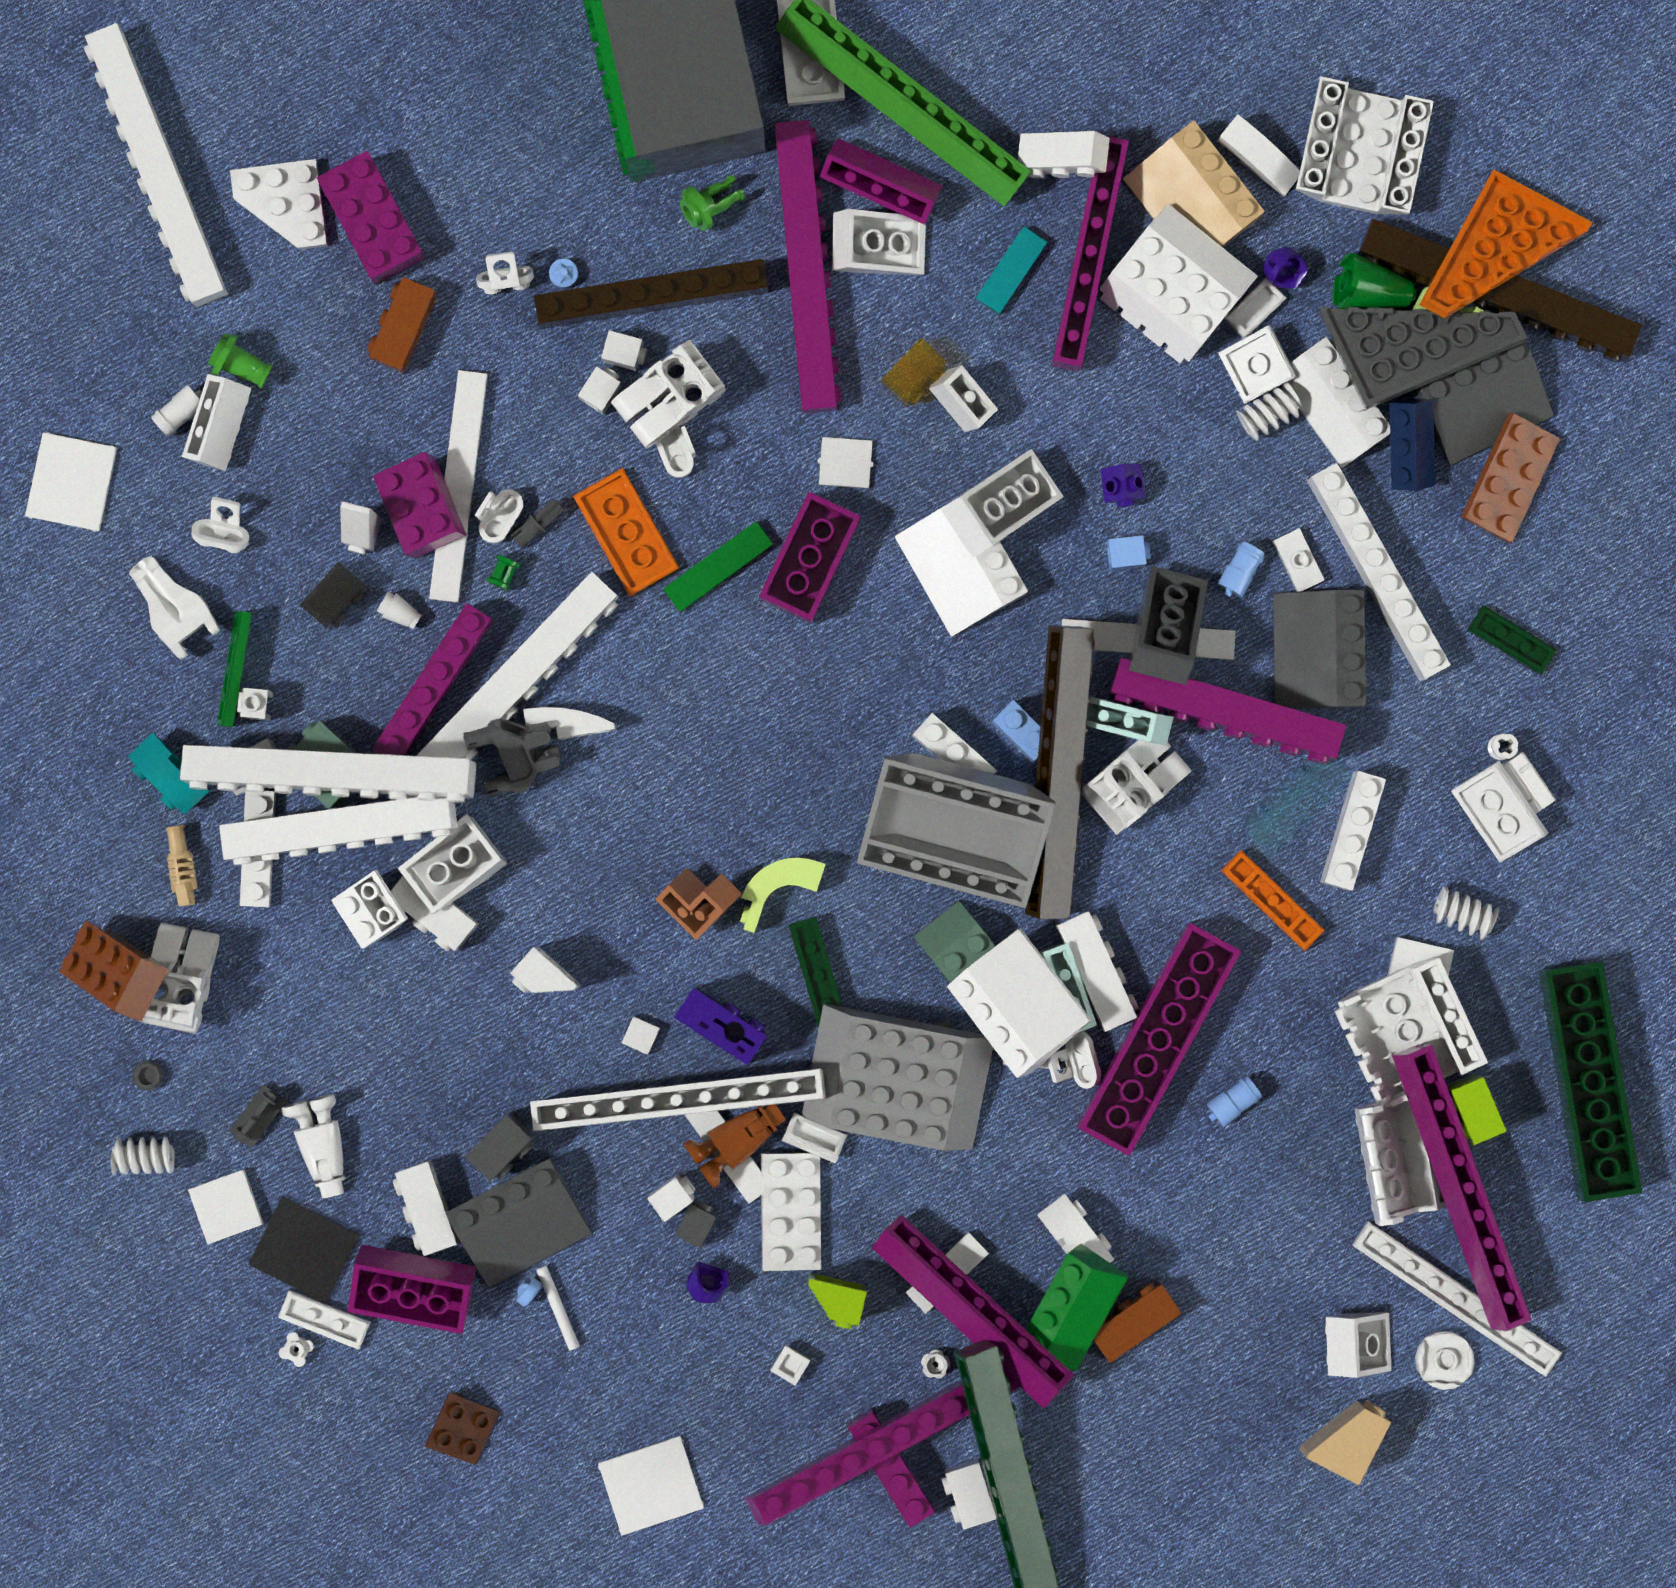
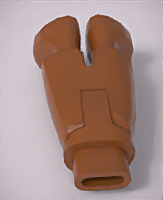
(735, 1141)

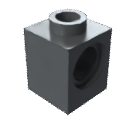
(696, 1223)

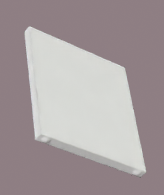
(71, 481)
(651, 1485)

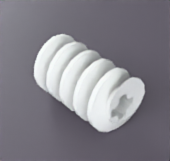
(1269, 411)
(1465, 913)
(142, 1156)

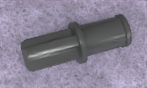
(537, 523)

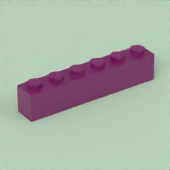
(434, 683)

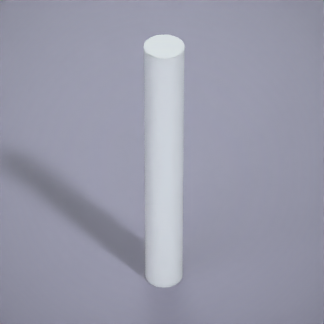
(558, 1308)

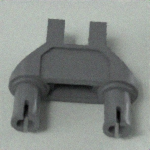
(517, 752)

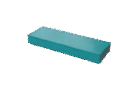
(1011, 270)

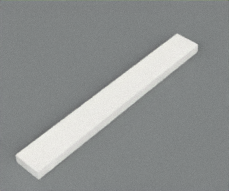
(460, 480)
(1453, 1297)

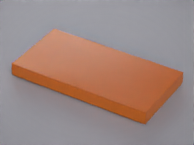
(626, 532)

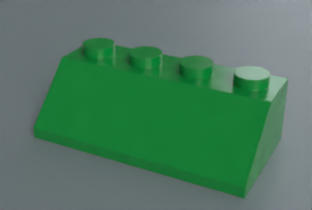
(1076, 1305)

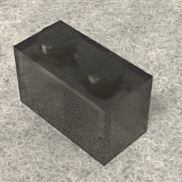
(335, 596)

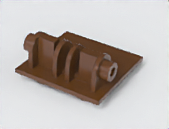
(462, 1428)

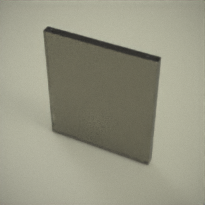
(304, 1249)

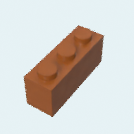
(402, 325)
(1136, 1320)

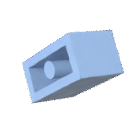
(1019, 729)

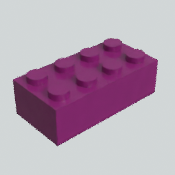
(370, 217)
(809, 557)
(411, 1289)

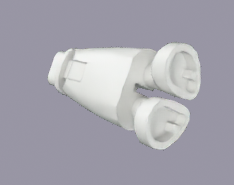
(319, 1143)

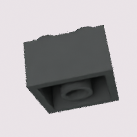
(500, 1146)

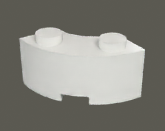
(1070, 1229)

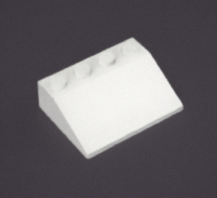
(957, 584)
(1019, 1003)

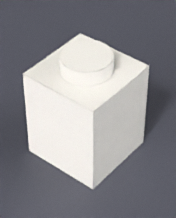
(623, 351)
(600, 389)

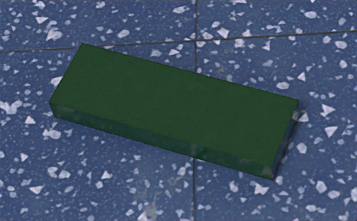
(1511, 640)

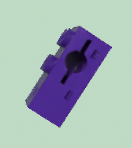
(722, 1025)

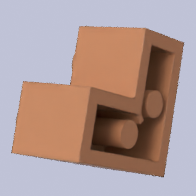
(695, 904)

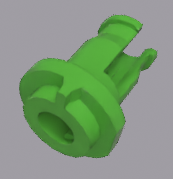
(700, 207)
(237, 361)

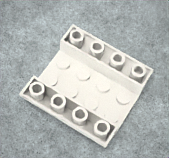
(1363, 149)

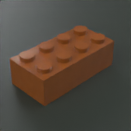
(113, 971)

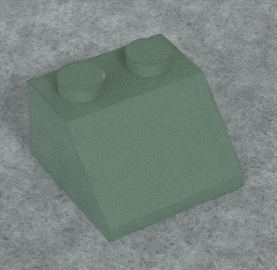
(954, 941)

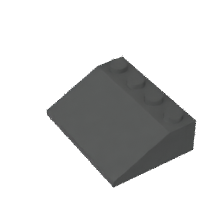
(1477, 400)
(1319, 649)
(519, 1222)

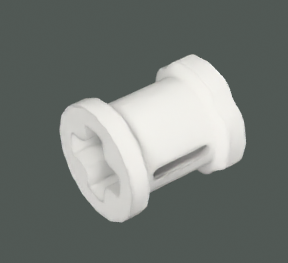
(1511, 748)

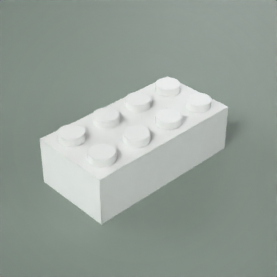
(1002, 503)

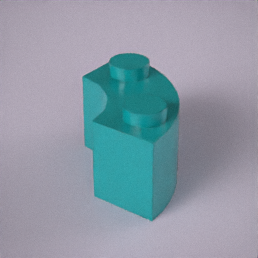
(162, 767)

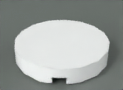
(1444, 1360)

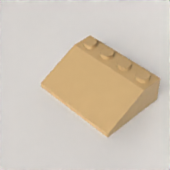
(1197, 184)

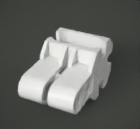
(658, 386)
(1125, 791)
(189, 978)

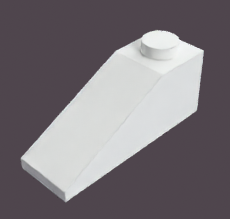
(359, 527)

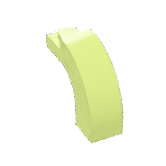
(781, 873)

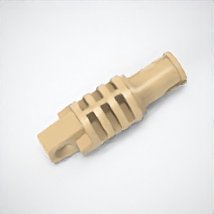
(181, 866)

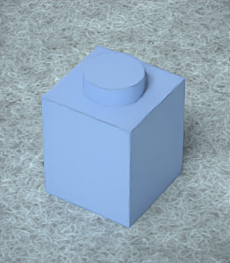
(1127, 552)

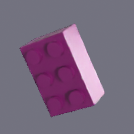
(419, 505)

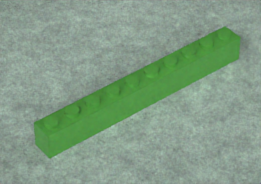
(902, 100)

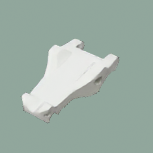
(172, 609)

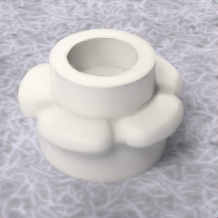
(935, 1356)

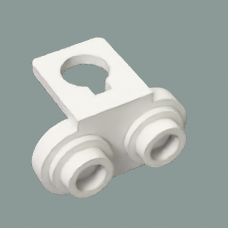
(495, 280)
(677, 452)
(499, 515)
(219, 531)
(1079, 1060)

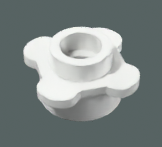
(288, 1352)

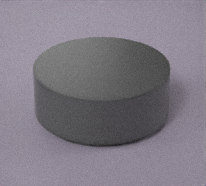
(148, 1075)

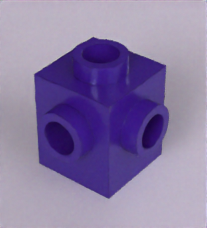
(1123, 484)

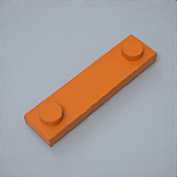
(1272, 900)

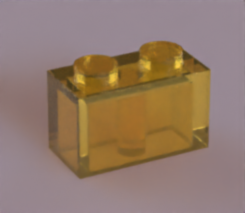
(914, 373)

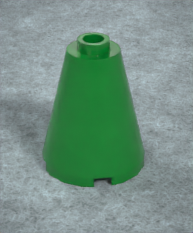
(1370, 286)

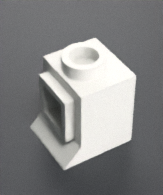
(253, 704)

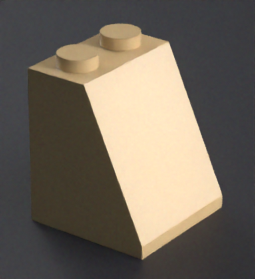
(1349, 1441)

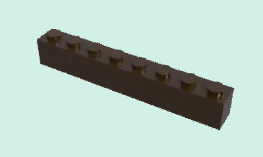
(651, 294)

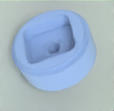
(563, 273)
(527, 1291)

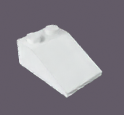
(877, 243)
(452, 865)

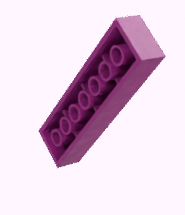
(1230, 711)
(1158, 1039)

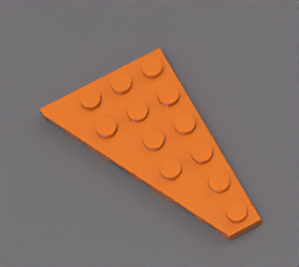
(1498, 240)

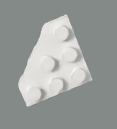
(284, 199)

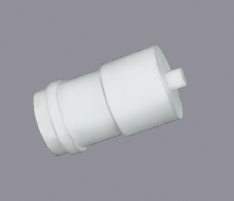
(177, 411)

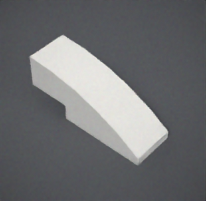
(1259, 155)
(568, 722)

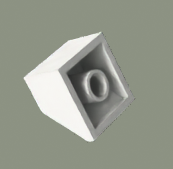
(542, 974)
(1358, 1344)

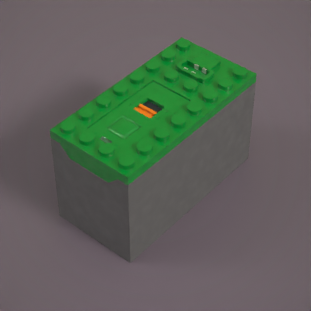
(675, 84)

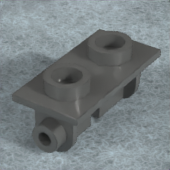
(257, 1116)

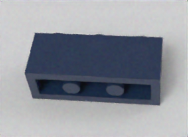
(1412, 444)

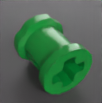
(511, 567)

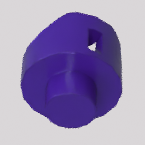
(1281, 265)
(707, 1283)

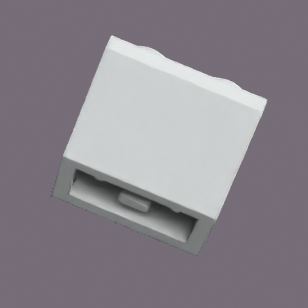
(369, 909)

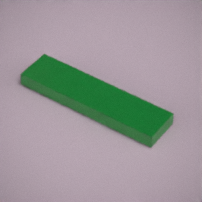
(718, 566)
(234, 669)

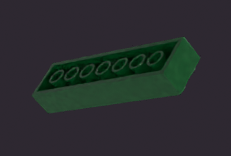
(1590, 1081)

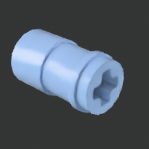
(1241, 569)
(1234, 1101)

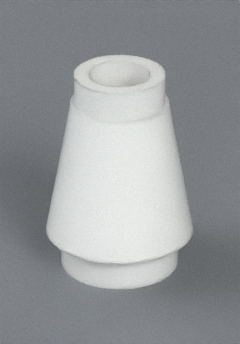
(398, 610)

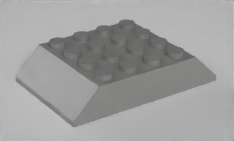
(957, 828)
(899, 1079)

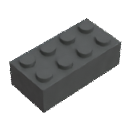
(1168, 625)

